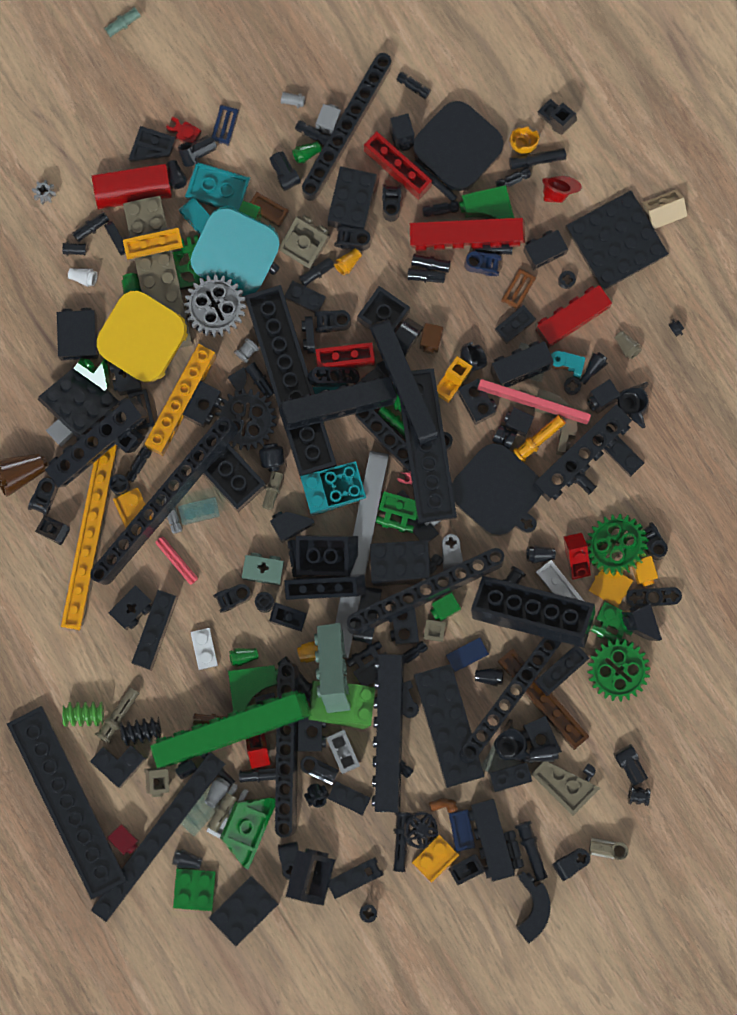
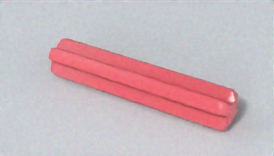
(176, 560)

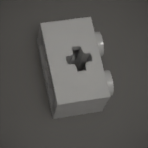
(343, 752)

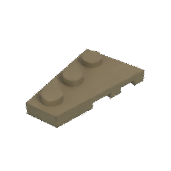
(564, 786)

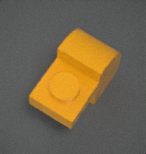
(453, 379)

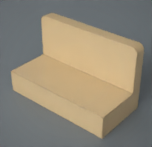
(665, 208)

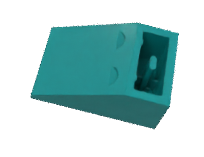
(333, 488)

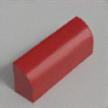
(131, 185)

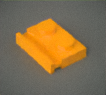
(129, 505)
(435, 858)

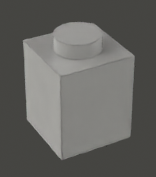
(328, 118)
(59, 433)

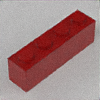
(397, 165)
(573, 316)

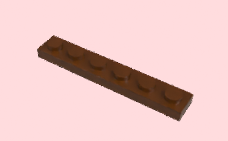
(547, 705)

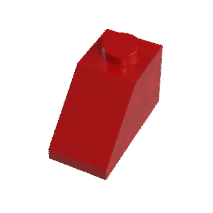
(258, 751)

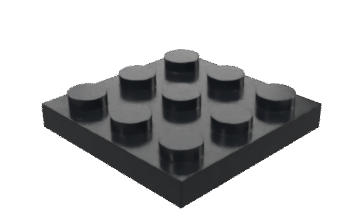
(77, 402)

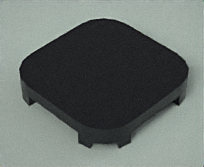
(458, 145)
(495, 489)

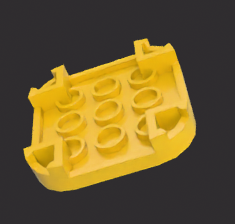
(141, 336)

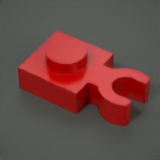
(185, 132)

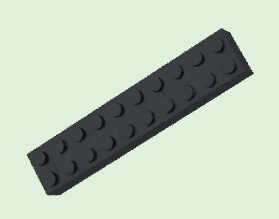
(288, 375)

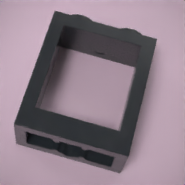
(301, 874)

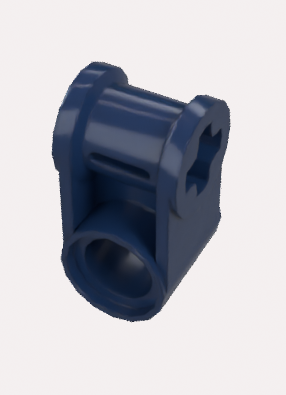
(484, 263)

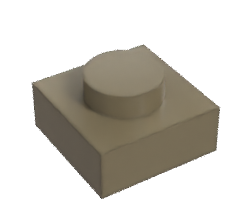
(434, 630)

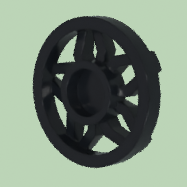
(420, 830)

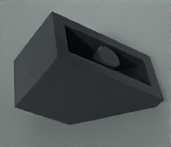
(290, 524)
(642, 622)

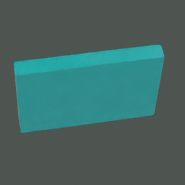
(217, 186)

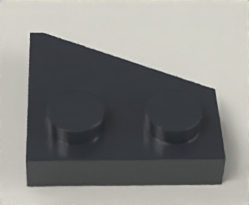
(151, 145)

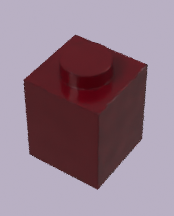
(123, 840)

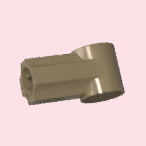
(605, 848)

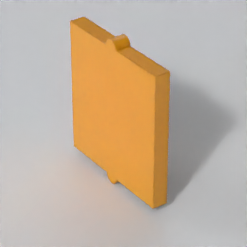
(610, 587)

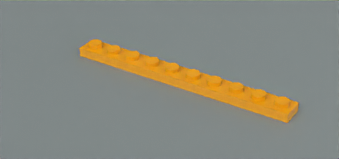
(88, 540)

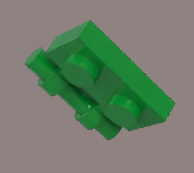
(399, 506)
(612, 617)

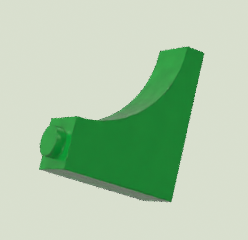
(487, 204)
(248, 683)

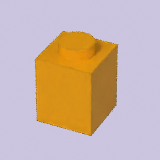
(645, 572)

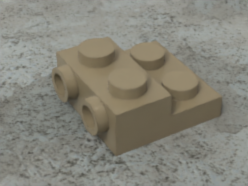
(304, 241)

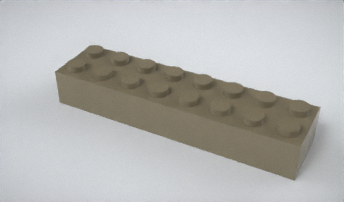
(156, 271)

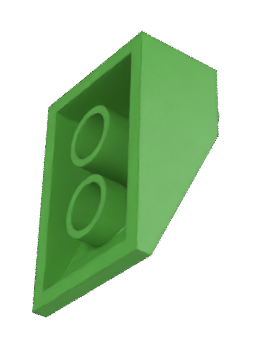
(361, 704)

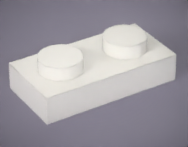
(204, 649)

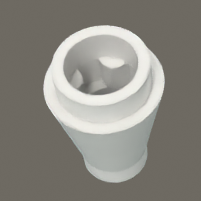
(83, 276)

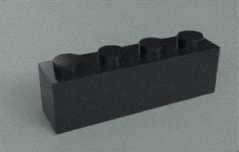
(325, 587)
(154, 630)
(492, 840)

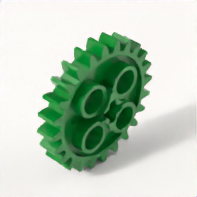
(603, 535)
(607, 682)

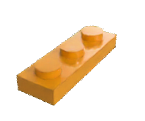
(152, 243)

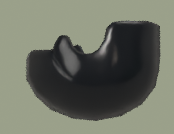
(474, 356)

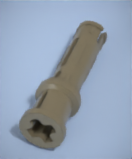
(111, 724)

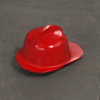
(558, 188)

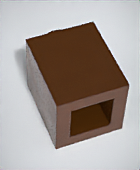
(431, 338)

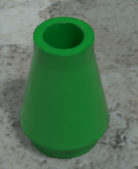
(305, 152)
(241, 656)

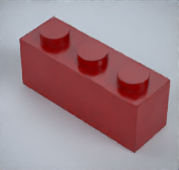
(346, 356)

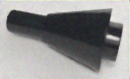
(596, 363)

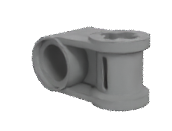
(453, 555)

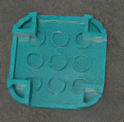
(235, 248)

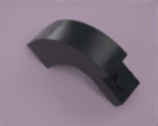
(540, 912)

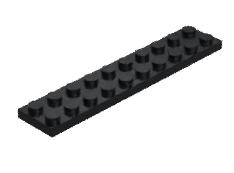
(66, 802)

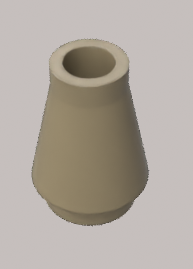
(628, 345)

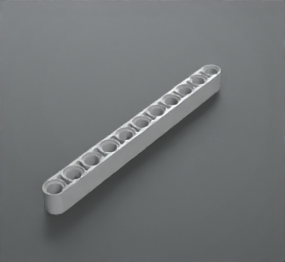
(364, 530)

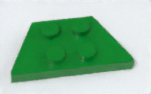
(246, 828)

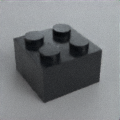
(383, 306)

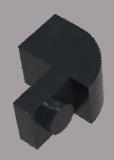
(558, 116)
(408, 334)

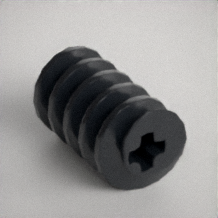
(140, 731)

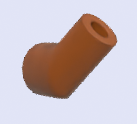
(442, 803)

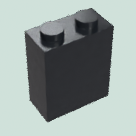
(77, 334)

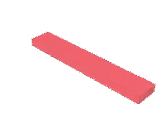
(534, 401)

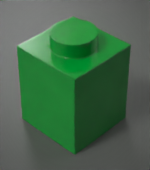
(445, 607)

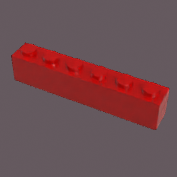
(467, 233)

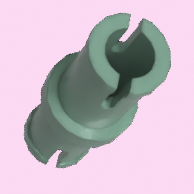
(122, 22)

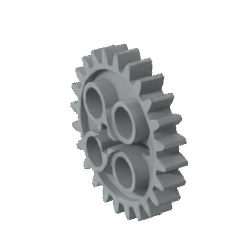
(229, 298)

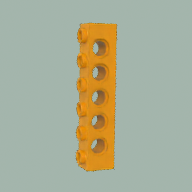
(172, 413)

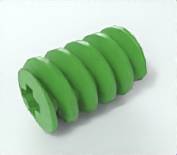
(83, 714)

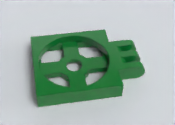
(178, 255)

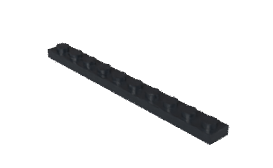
(160, 834)

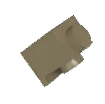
(163, 781)

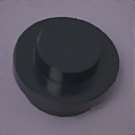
(676, 327)

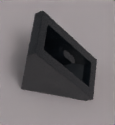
(466, 869)

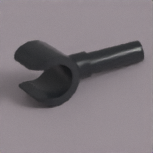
(589, 770)

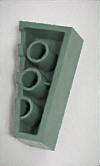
(331, 668)

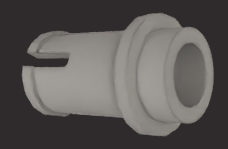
(293, 99)

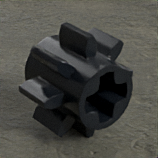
(316, 795)

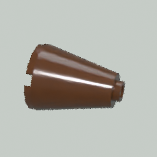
(19, 471)

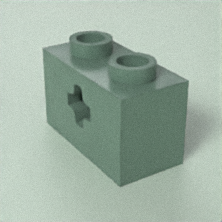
(271, 576)

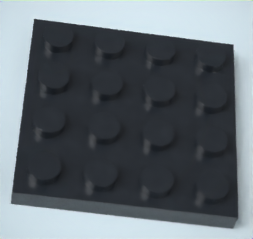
(616, 240)

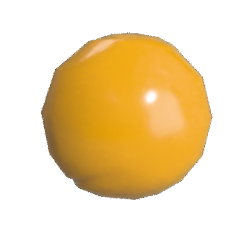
(524, 140)

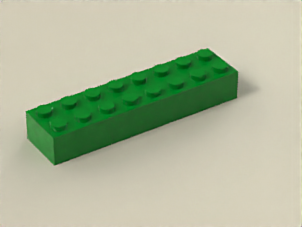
(230, 730)

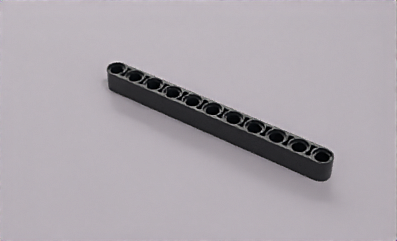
(172, 497)

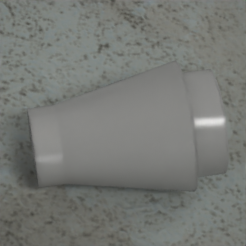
(217, 792)

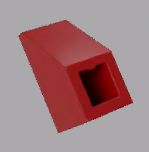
(577, 555)

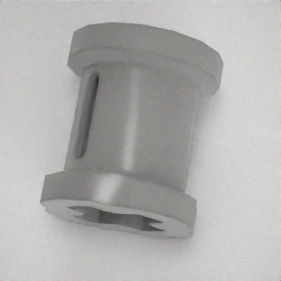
(246, 350)

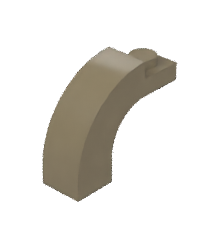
(569, 430)

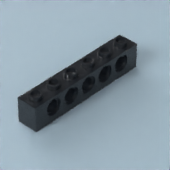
(134, 416)
(614, 417)

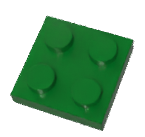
(194, 889)

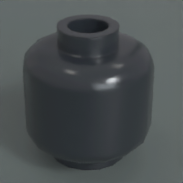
(272, 456)

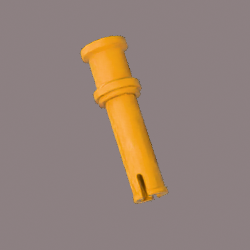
(532, 443)

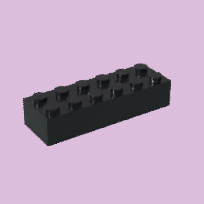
(533, 611)
(447, 724)

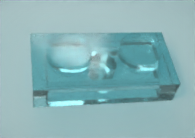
(199, 511)

